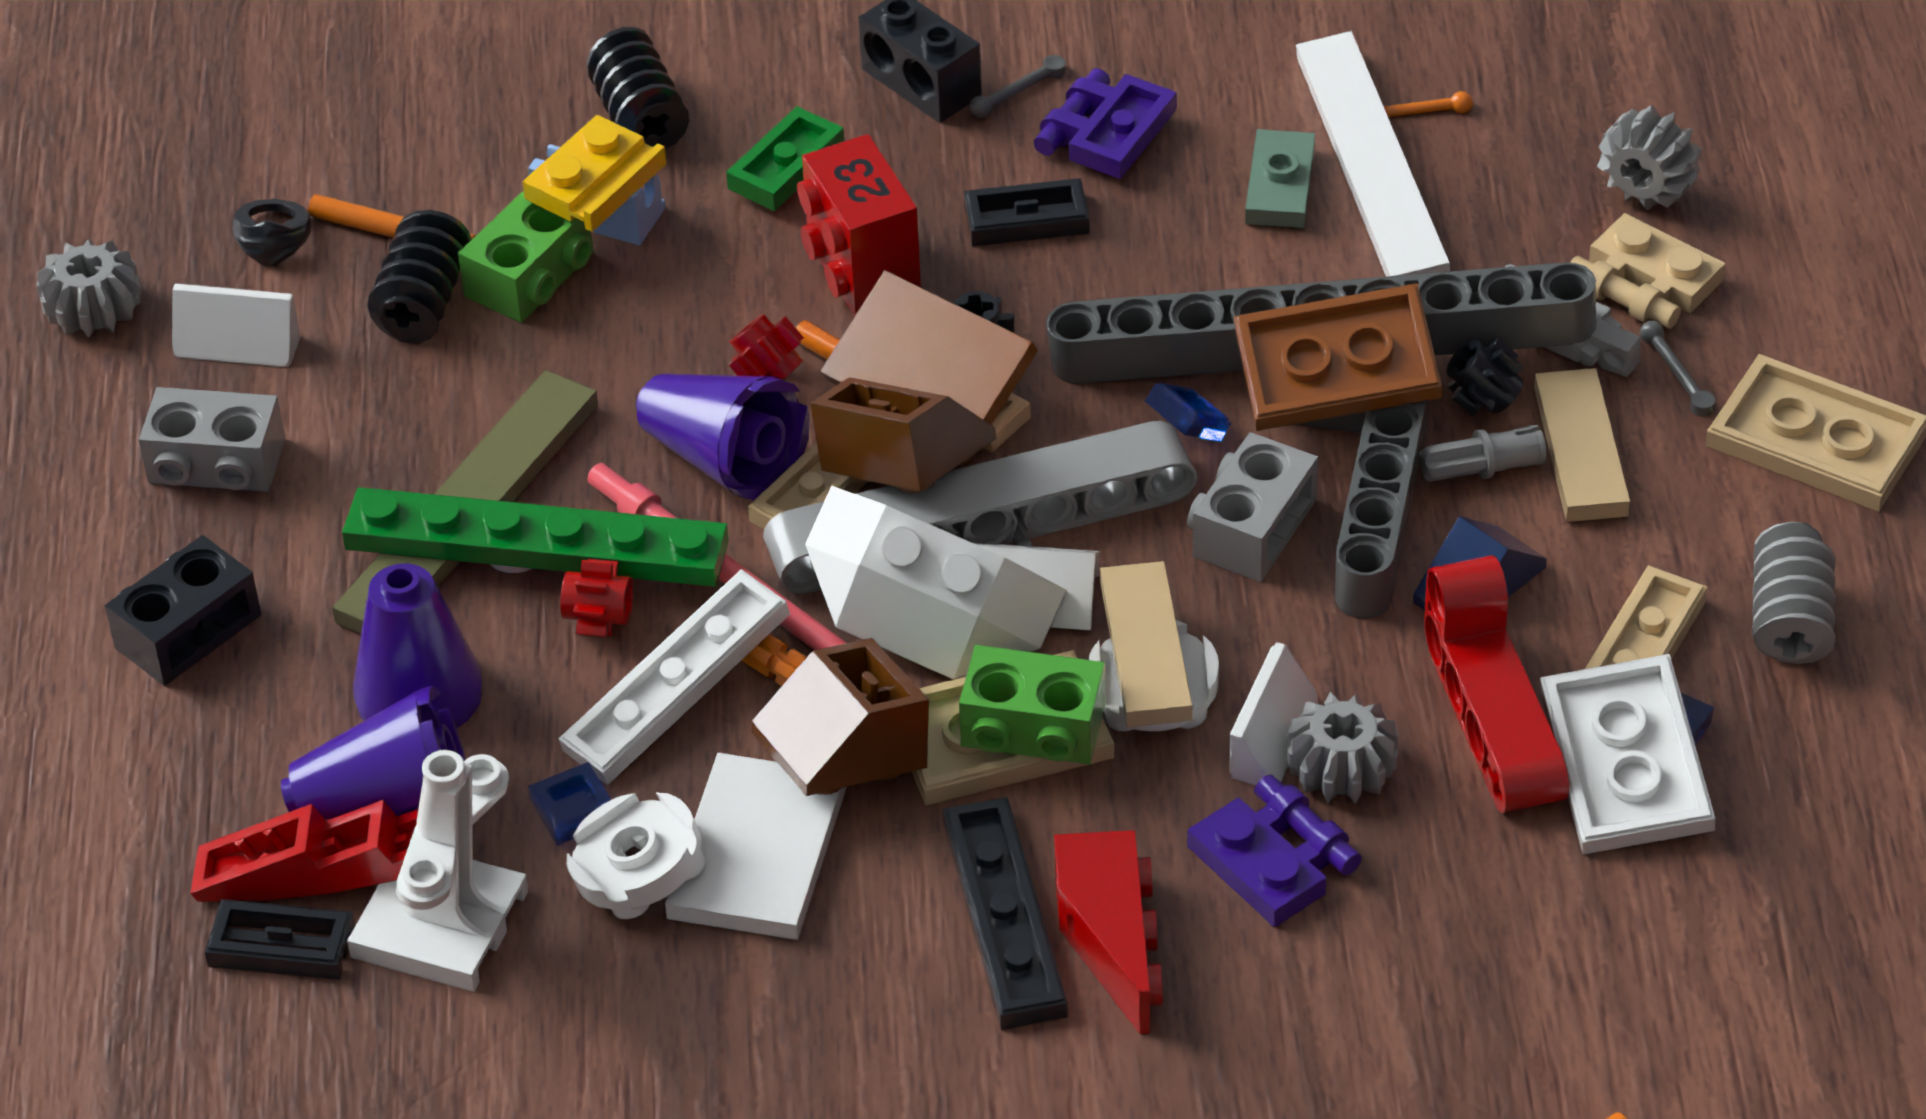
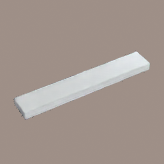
(1371, 157)

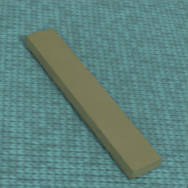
(494, 470)

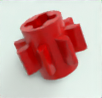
(766, 348)
(596, 598)

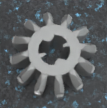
(1649, 157)
(89, 287)
(1342, 747)

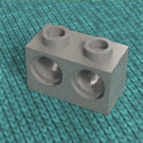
(212, 439)
(1253, 506)

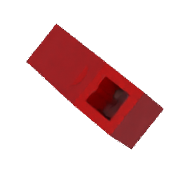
(1103, 916)

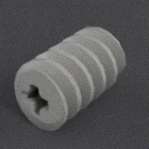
(1793, 594)

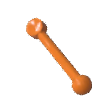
(1460, 102)

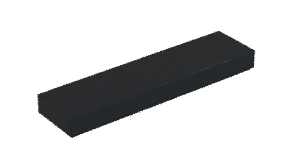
(1005, 914)

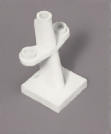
(444, 903)

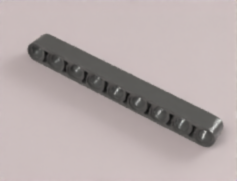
(1198, 336)

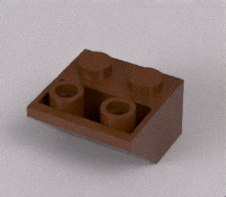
(894, 434)
(845, 720)

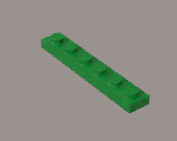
(534, 535)

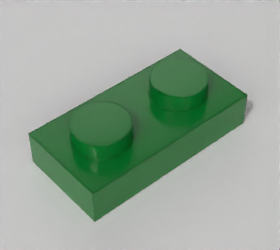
(774, 164)

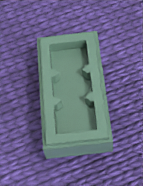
(1280, 178)

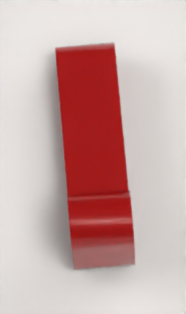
(1490, 686)

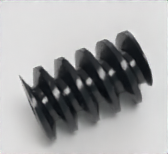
(637, 87)
(418, 275)

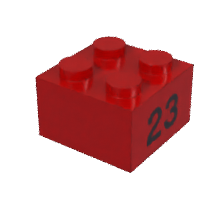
(857, 219)

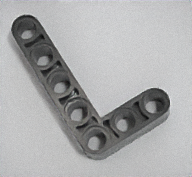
(1376, 503)

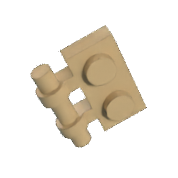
(1651, 271)

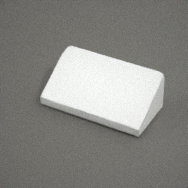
(234, 325)
(1262, 726)

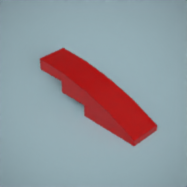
(304, 855)

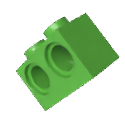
(522, 258)
(1032, 704)

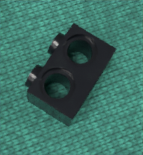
(920, 57)
(183, 610)

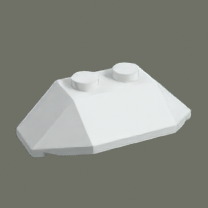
(923, 587)

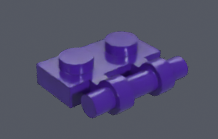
(1119, 126)
(1260, 863)

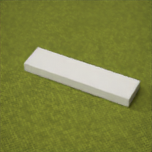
(674, 676)

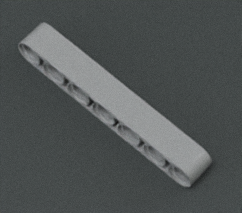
(1035, 489)

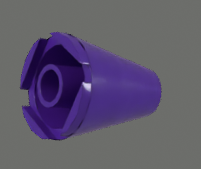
(728, 426)
(411, 645)
(374, 760)

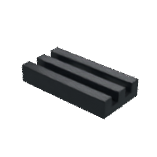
(1026, 212)
(276, 947)

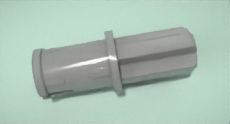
(1483, 454)

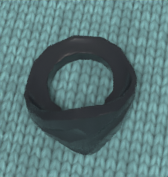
(268, 240)

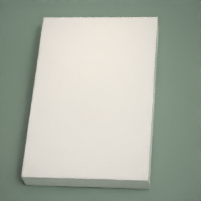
(1627, 754)
(759, 850)

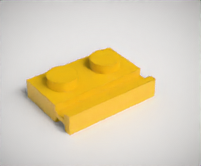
(594, 172)

